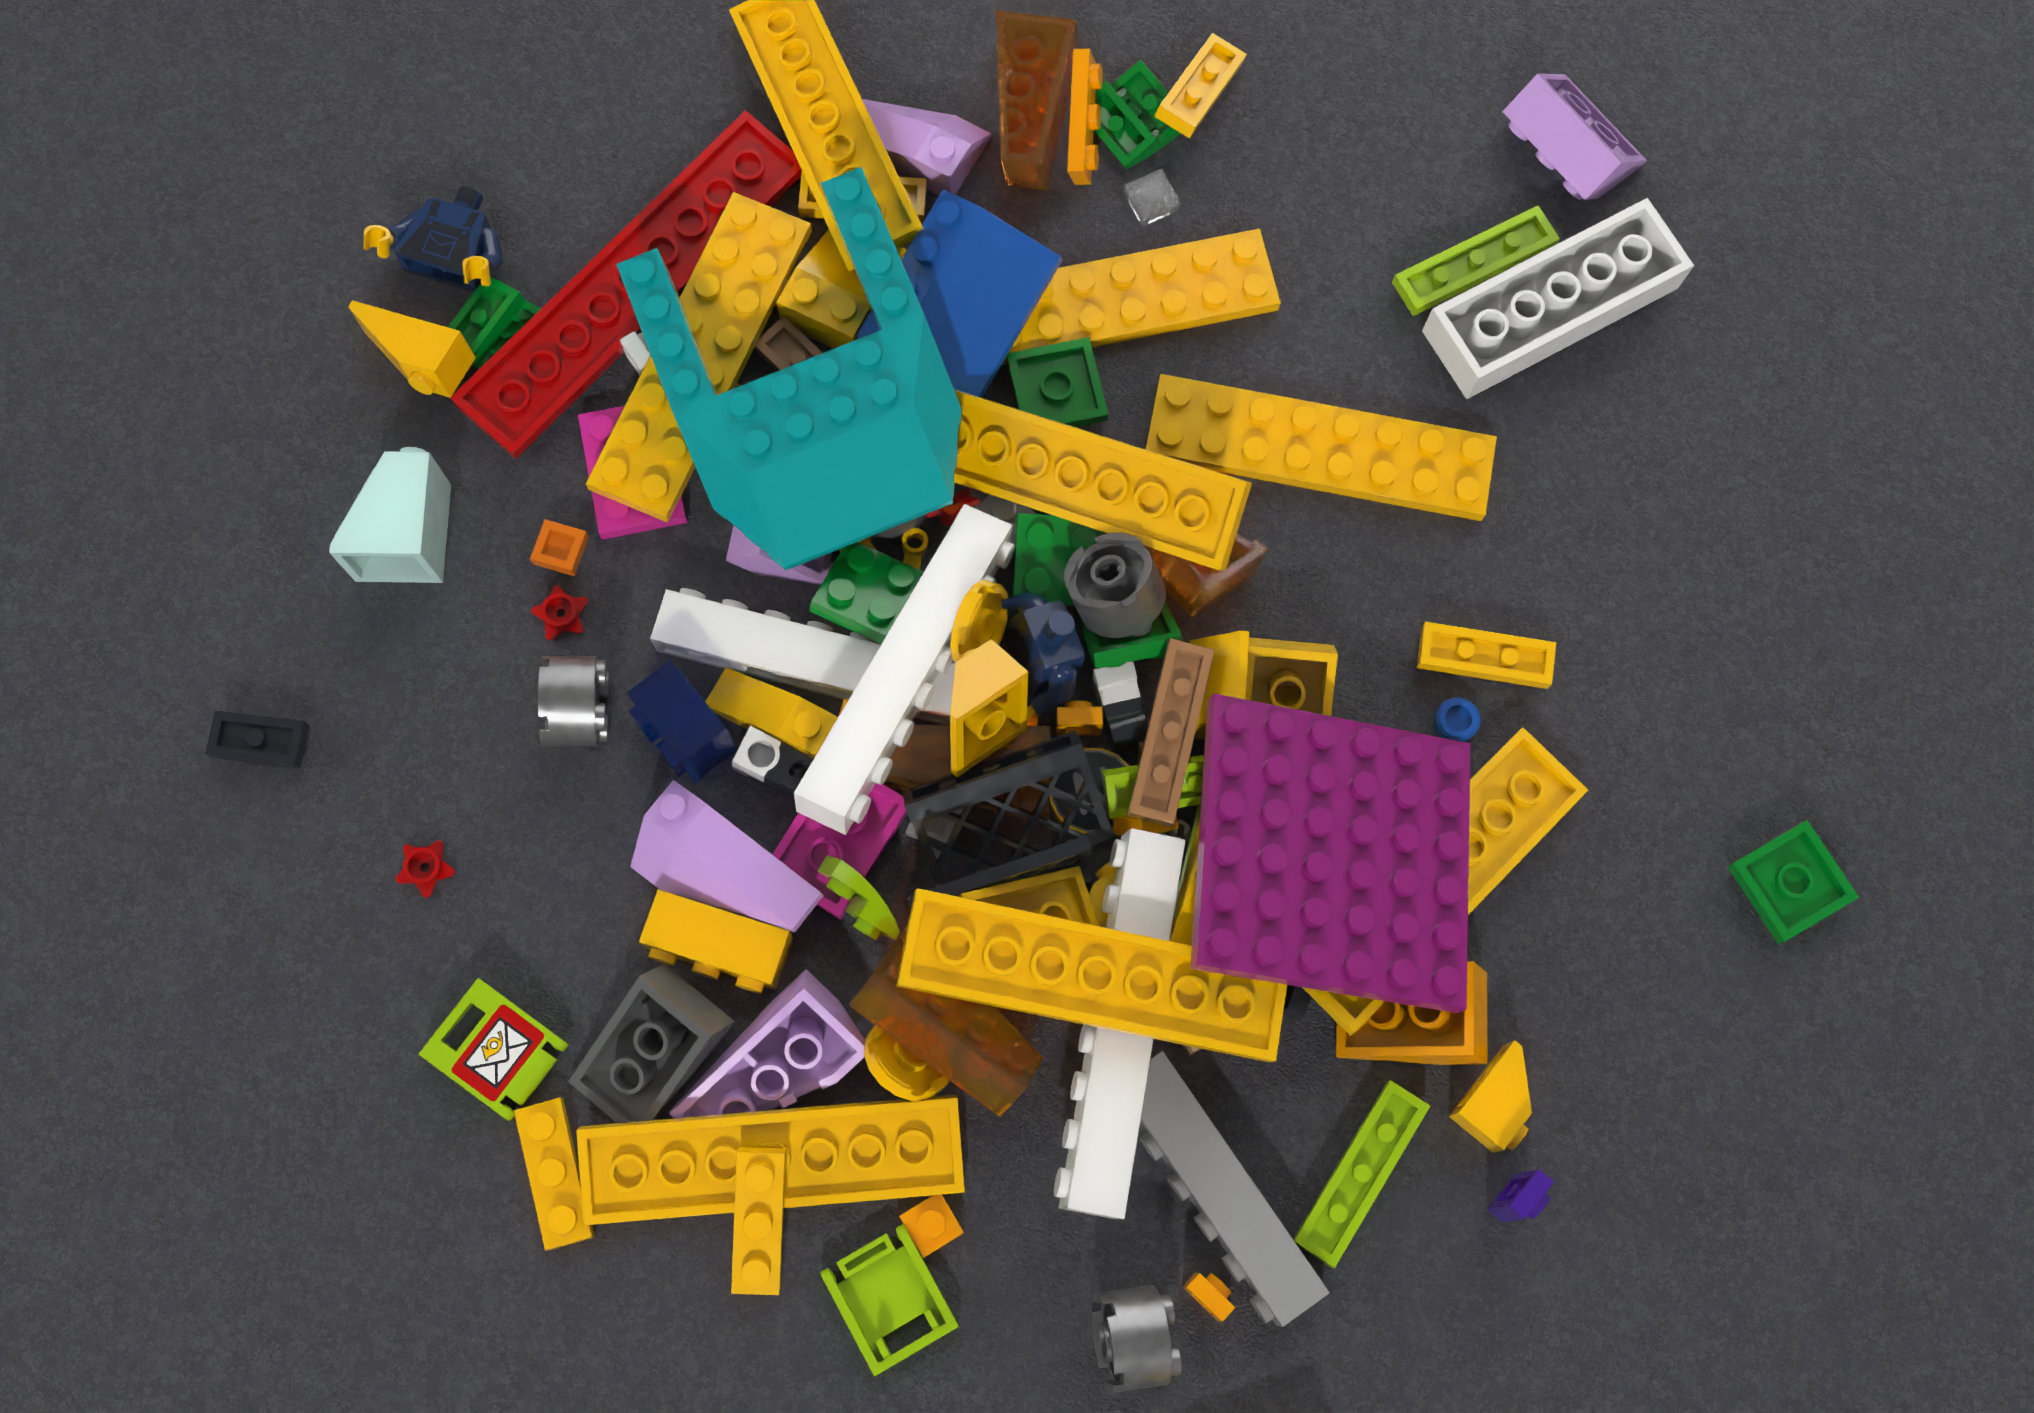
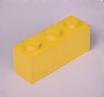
(715, 942)

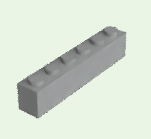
(1226, 1198)

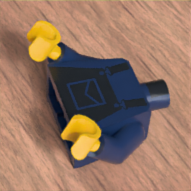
(443, 241)
(1047, 646)

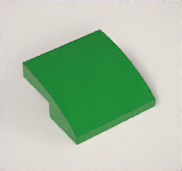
(1129, 113)
(492, 319)

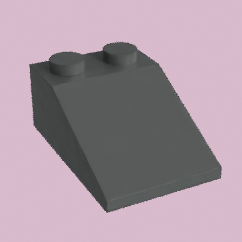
(650, 1047)

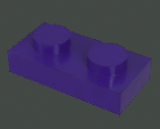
(1522, 1196)

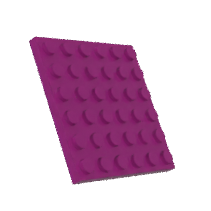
(1333, 855)

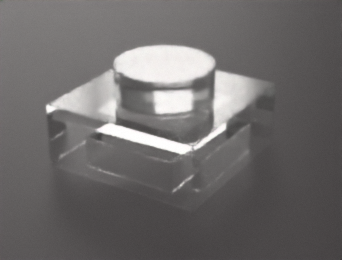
(1151, 197)

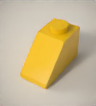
(1497, 1102)

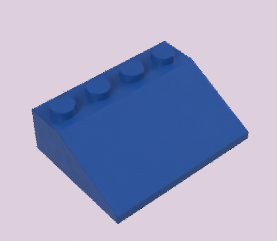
(974, 287)

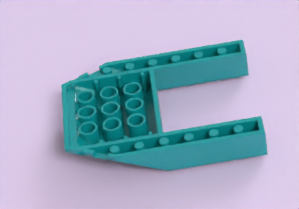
(827, 442)

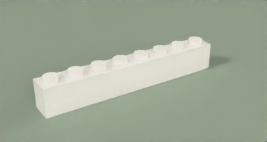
(775, 648)
(901, 674)
(1116, 1063)

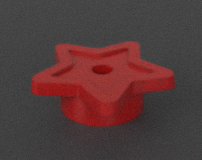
(949, 513)
(552, 605)
(413, 862)

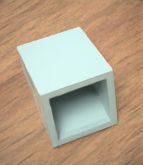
(397, 522)

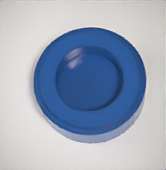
(1456, 719)

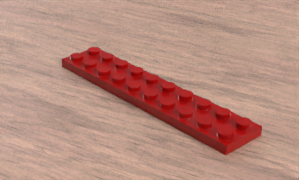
(582, 325)

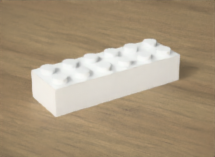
(1556, 298)

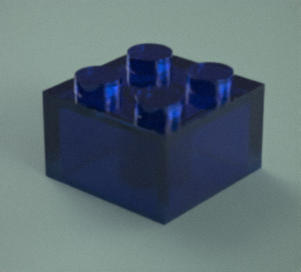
(687, 728)

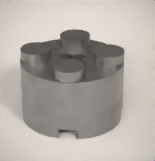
(1115, 586)
(571, 700)
(1135, 1338)

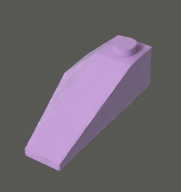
(928, 144)
(706, 858)
(787, 1051)

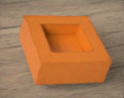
(559, 547)

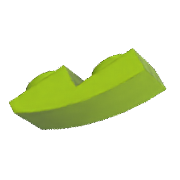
(866, 904)

